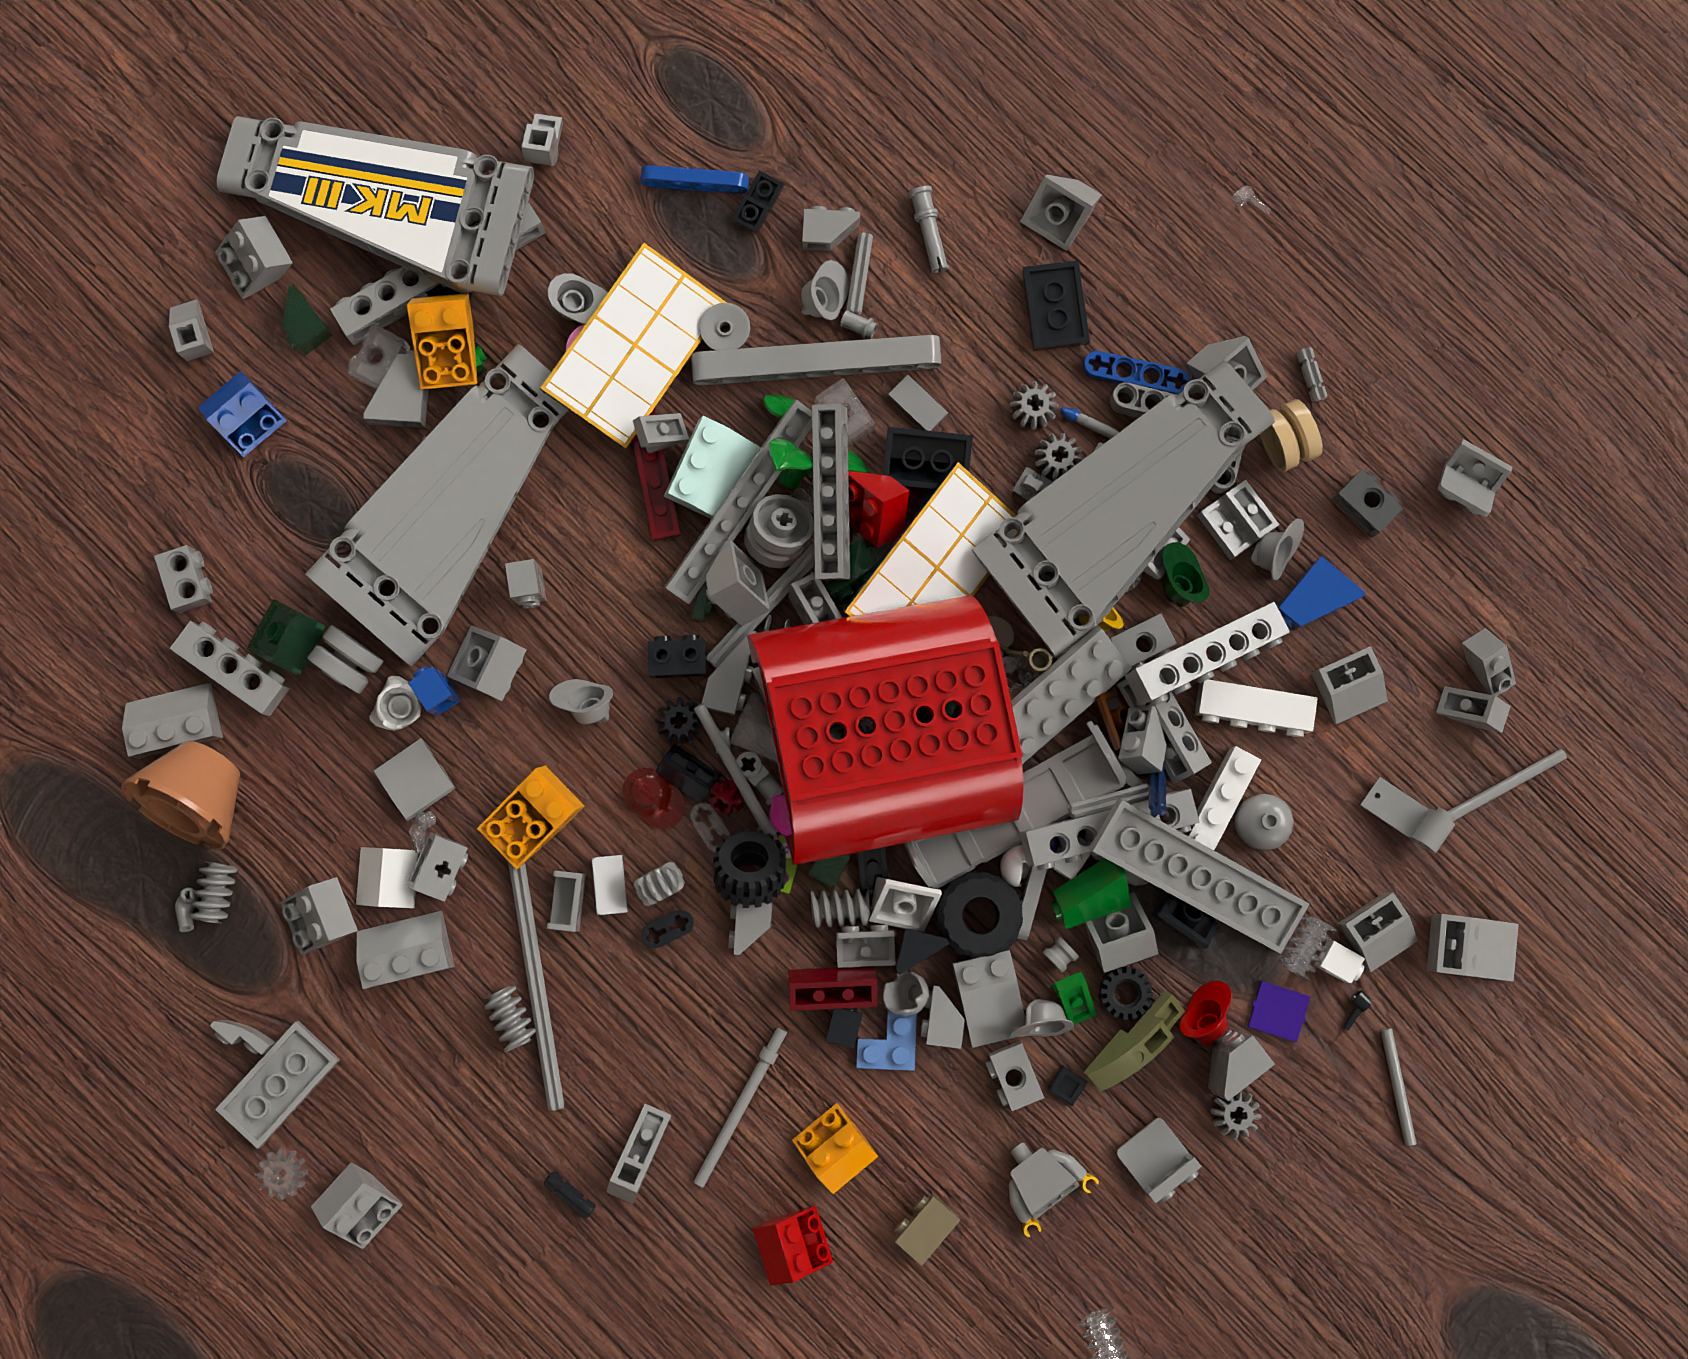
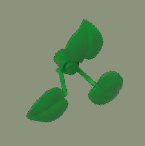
(791, 459)

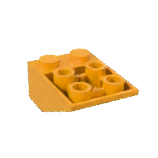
(443, 340)
(530, 816)

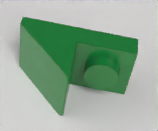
(1075, 998)

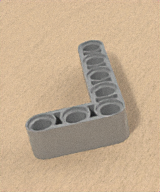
(1137, 408)

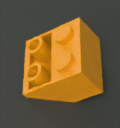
(834, 1148)

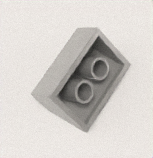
(169, 720)
(403, 950)
(1236, 1063)

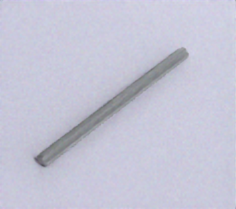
(536, 988)

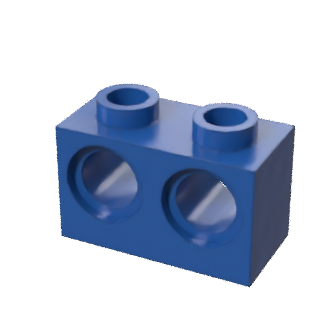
(434, 690)

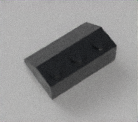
(924, 456)

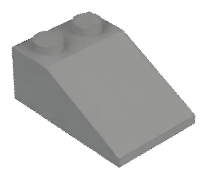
(989, 997)

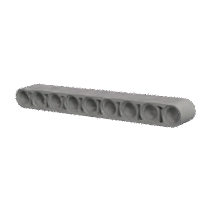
(816, 360)

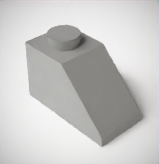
(1474, 709)

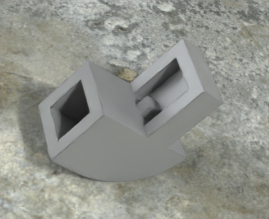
(542, 140)

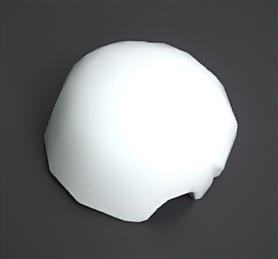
(1014, 866)

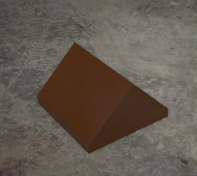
(1111, 714)

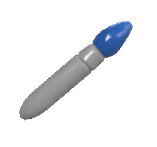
(1075, 416)

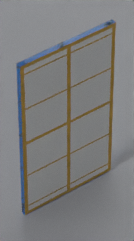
(631, 346)
(934, 551)

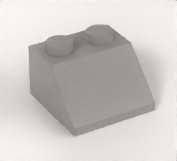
(737, 585)
(487, 662)
(1122, 937)

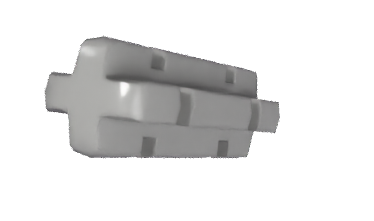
(1311, 374)

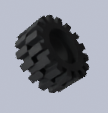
(1142, 998)

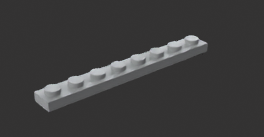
(737, 505)

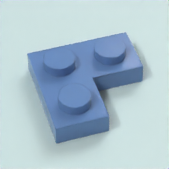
(895, 1051)

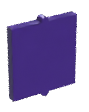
(1278, 1011)

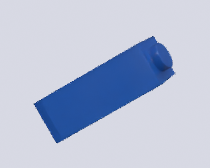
(1318, 594)

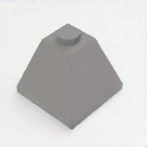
(1060, 209)
(1237, 353)

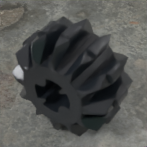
(672, 715)

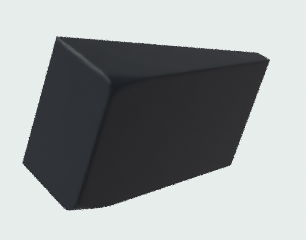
(871, 865)

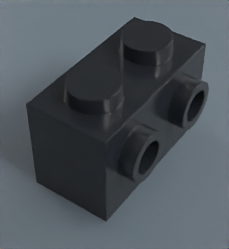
(677, 657)

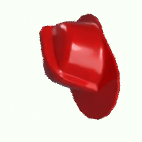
(1206, 1013)

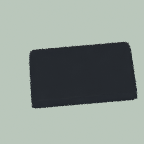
(687, 773)

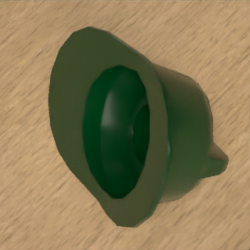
(1183, 576)

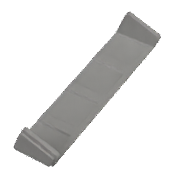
(1066, 778)

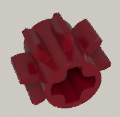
(726, 797)

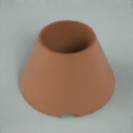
(188, 793)

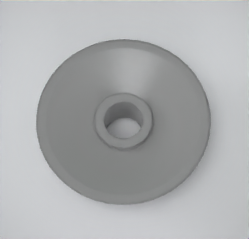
(725, 315)

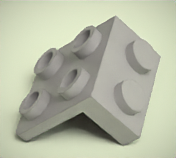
(1473, 478)
(1158, 1160)

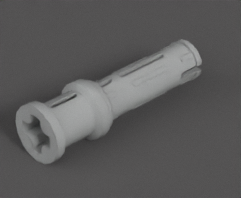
(926, 217)

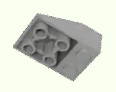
(1472, 947)

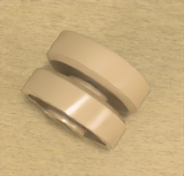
(1292, 436)

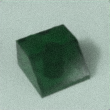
(286, 637)

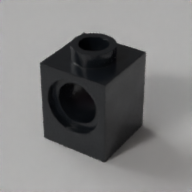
(844, 1026)

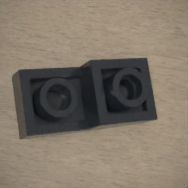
(759, 201)

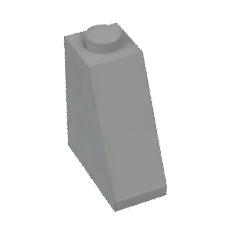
(399, 396)

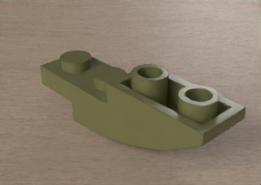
(1135, 1049)

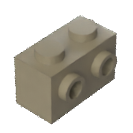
(925, 1228)

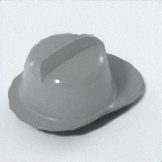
(826, 291)
(575, 297)
(1277, 548)
(584, 700)
(1044, 1019)

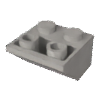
(253, 255)
(1351, 685)
(318, 916)
(1379, 930)
(356, 1206)

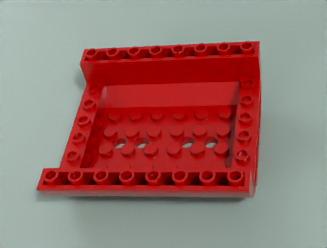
(907, 774)

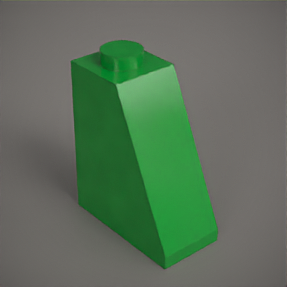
(1092, 894)

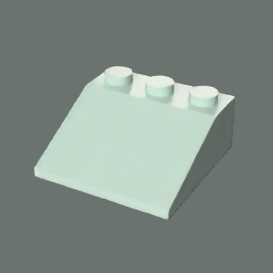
(710, 467)

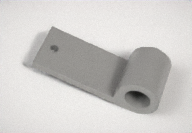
(1409, 817)

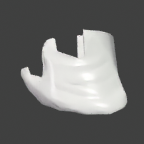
(396, 705)

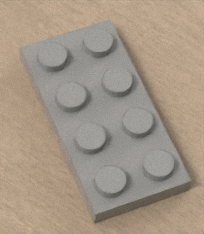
(277, 1084)

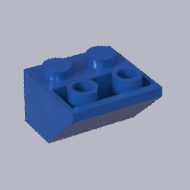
(242, 414)

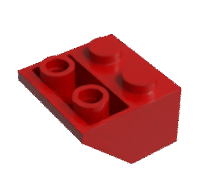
(877, 506)
(792, 1246)

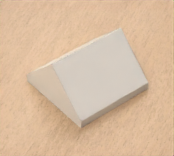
(385, 877)
(903, 904)

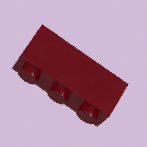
(832, 988)

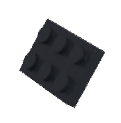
(1056, 305)

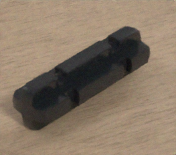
(569, 1195)

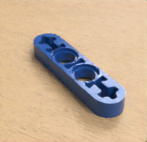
(694, 179)
(1137, 368)

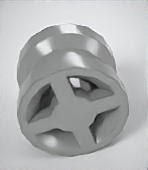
(1060, 954)

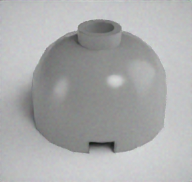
(1264, 822)

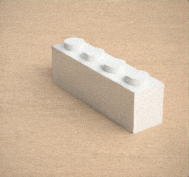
(1256, 706)
(1223, 796)

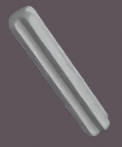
(859, 273)
(1107, 801)

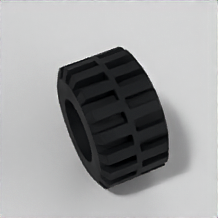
(749, 887)

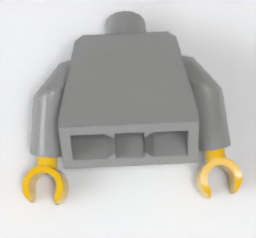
(1042, 1182)

